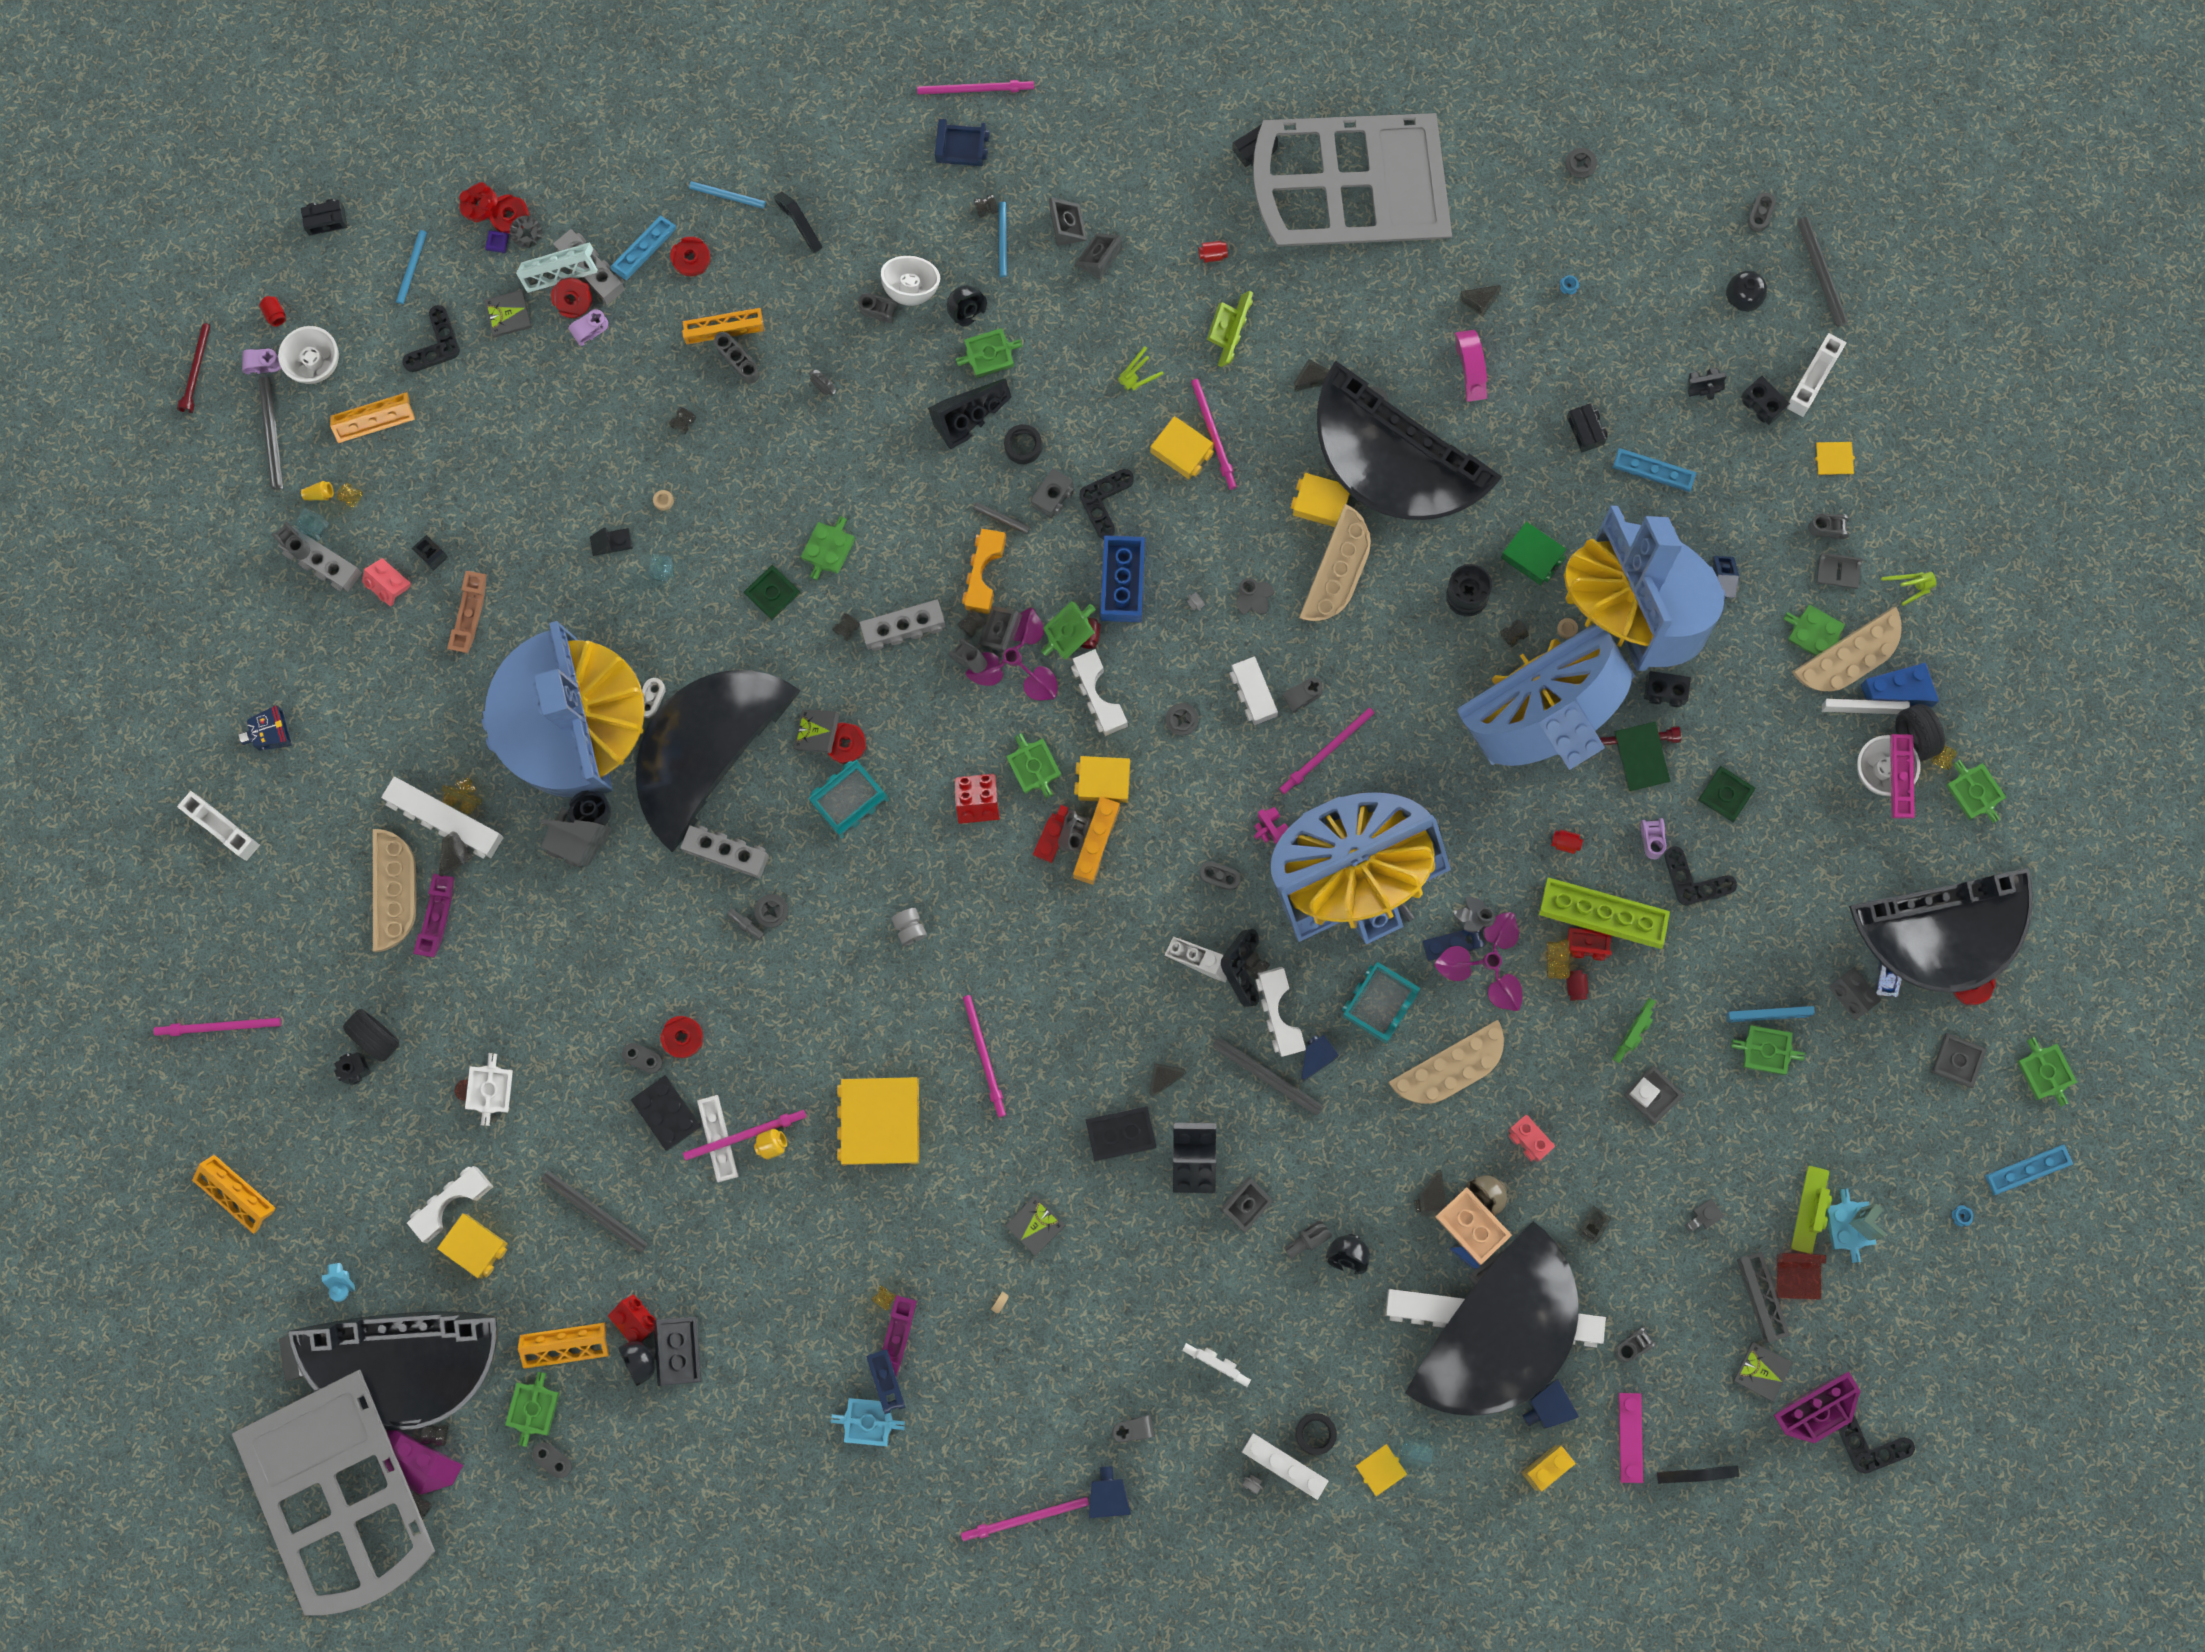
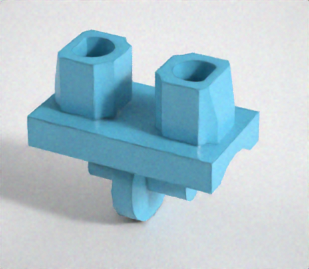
(338, 1282)

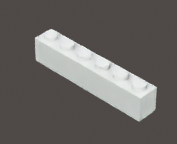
(442, 817)

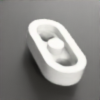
(651, 698)

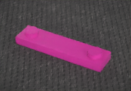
(1902, 776)
(1630, 1438)

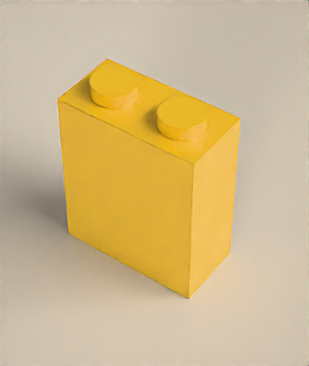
(1182, 448)
(1319, 499)
(1102, 778)
(473, 1246)
(1548, 1468)

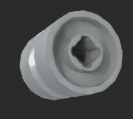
(909, 927)

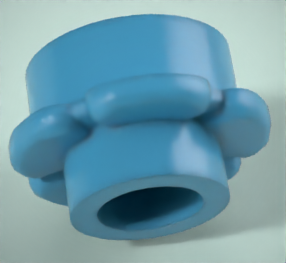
(1569, 280)
(1968, 1216)

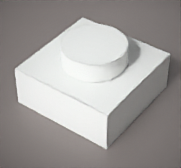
(1644, 1092)

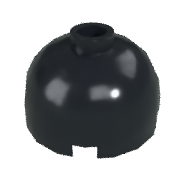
(1746, 291)
(966, 301)
(590, 807)
(1350, 1253)
(638, 1361)

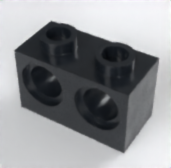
(1769, 397)
(1667, 683)

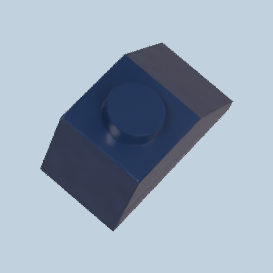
(1727, 574)
(1317, 1056)

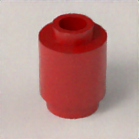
(1213, 251)
(272, 311)
(1567, 841)

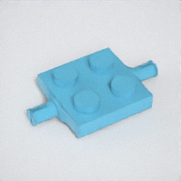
(1841, 1232)
(867, 1423)

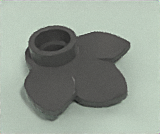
(1254, 599)
(1474, 915)

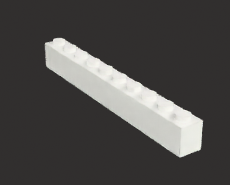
(1440, 1309)

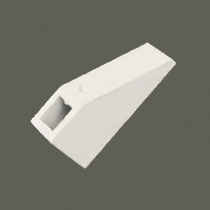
(1197, 958)

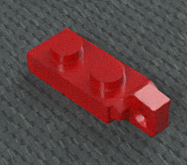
(1048, 842)

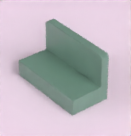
(1864, 1222)

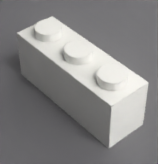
(1253, 691)

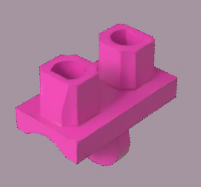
(1267, 818)

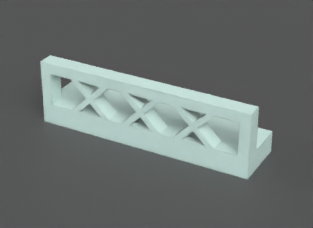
(554, 261)

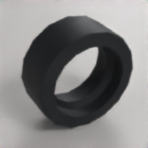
(1023, 429)
(1328, 1423)

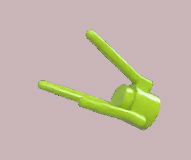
(1129, 377)
(1922, 581)

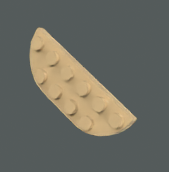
(1339, 567)
(1853, 655)
(392, 890)
(1452, 1068)

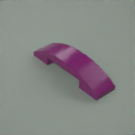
(436, 916)
(899, 1330)

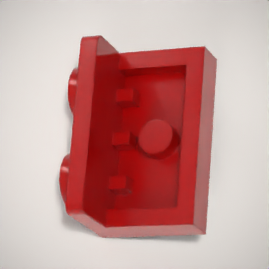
(1589, 943)
(632, 1319)

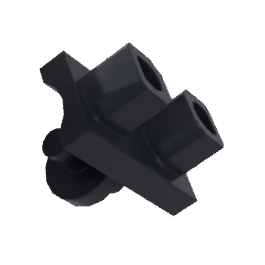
(1706, 385)

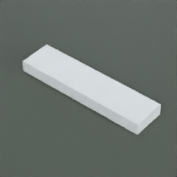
(1864, 706)
(716, 1129)

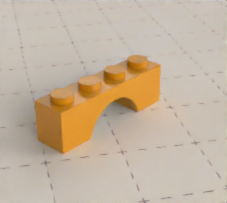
(989, 546)
(1096, 840)

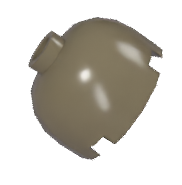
(1490, 1192)

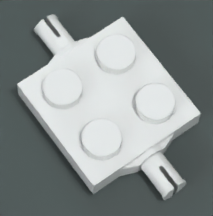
(488, 1089)
(1226, 1366)

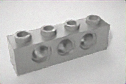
(605, 290)
(347, 572)
(891, 621)
(697, 835)

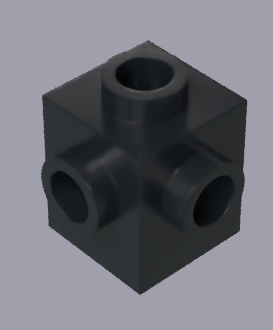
(351, 1068)

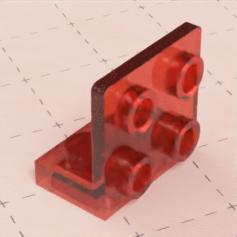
(1799, 1275)

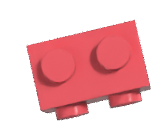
(385, 581)
(1531, 1139)

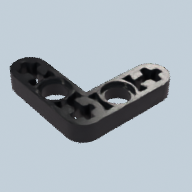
(792, 209)
(440, 348)
(1096, 501)
(1689, 885)
(1233, 969)
(1864, 1451)
(1698, 1475)

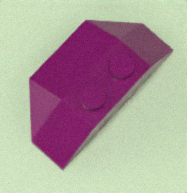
(1820, 1409)
(422, 1465)

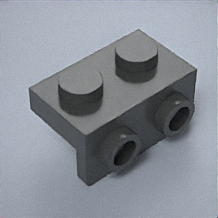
(1854, 993)

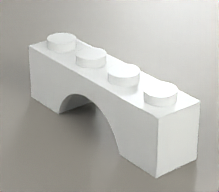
(1816, 374)
(1109, 715)
(218, 825)
(1273, 985)
(428, 1221)
(1285, 1466)

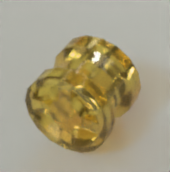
(349, 495)
(1945, 758)
(884, 1298)

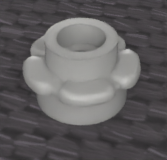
(1195, 601)
(1253, 1484)

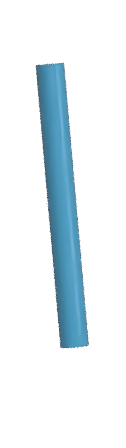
(727, 195)
(1002, 240)
(411, 267)

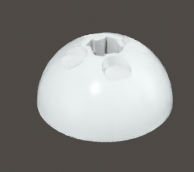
(909, 280)
(300, 351)
(1876, 756)

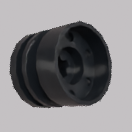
(1468, 579)

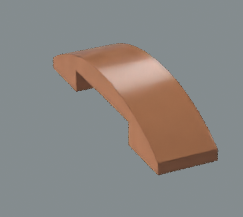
(469, 612)

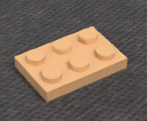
(1473, 1226)

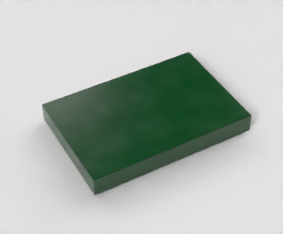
(1642, 756)

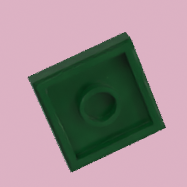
(772, 592)
(1726, 794)

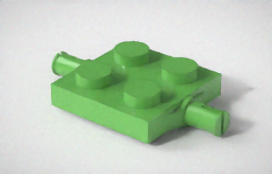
(989, 353)
(828, 548)
(1068, 630)
(1814, 630)
(1033, 766)
(1976, 791)
(1640, 1024)
(1767, 1050)
(2047, 1071)
(532, 1409)

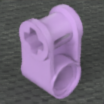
(587, 328)
(260, 361)
(1653, 833)

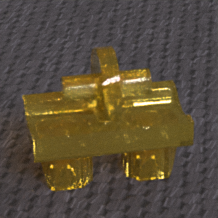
(452, 794)
(1557, 959)

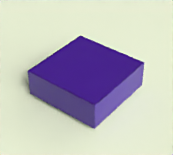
(497, 241)

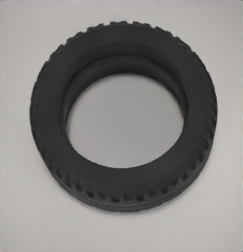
(1925, 728)
(371, 1035)

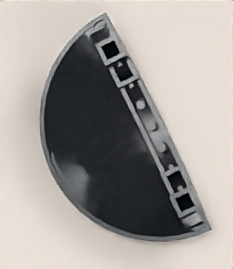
(1391, 458)
(698, 741)
(1952, 933)
(1505, 1333)
(412, 1362)

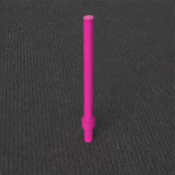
(1013, 85)
(1226, 468)
(1297, 777)
(178, 1029)
(996, 1094)
(784, 1120)
(984, 1530)

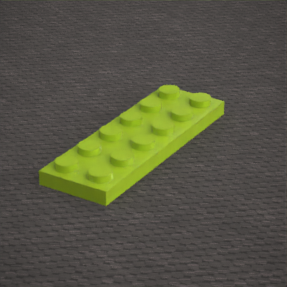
(1604, 913)

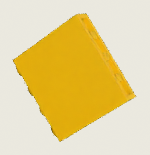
(878, 1121)

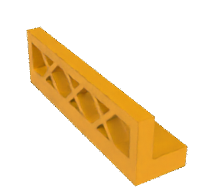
(735, 328)
(371, 417)
(235, 1190)
(561, 1341)

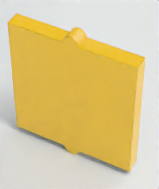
(1834, 458)
(1381, 1470)

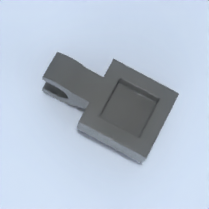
(1706, 1214)

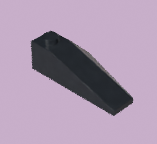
(962, 412)

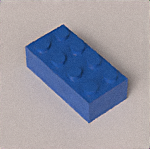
(1122, 579)

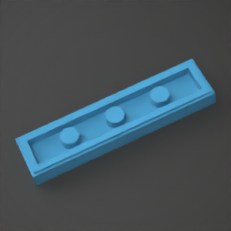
(643, 247)
(1654, 470)
(1770, 1014)
(2028, 1169)

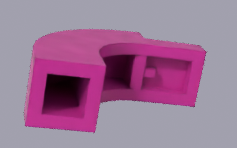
(1473, 364)

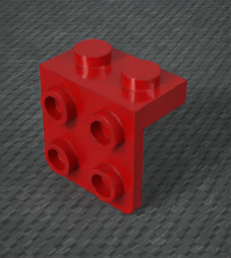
(976, 798)

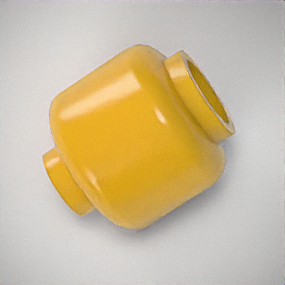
(770, 1143)

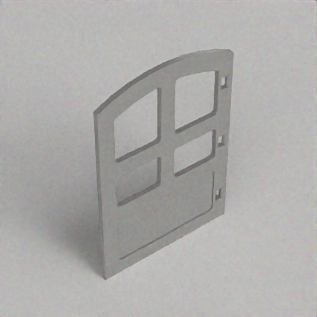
(1402, 175)
(310, 1446)

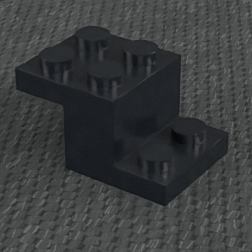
(1194, 1157)

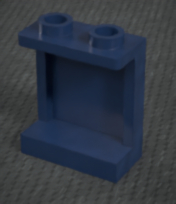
(961, 144)

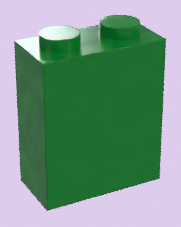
(1534, 554)

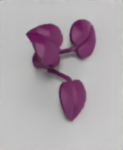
(1040, 682)
(1455, 963)

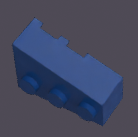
(1907, 684)

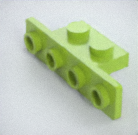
(1227, 327)
(1812, 1210)

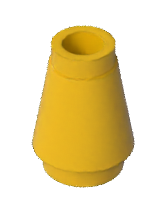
(319, 491)

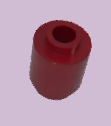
(1093, 640)
(1577, 985)

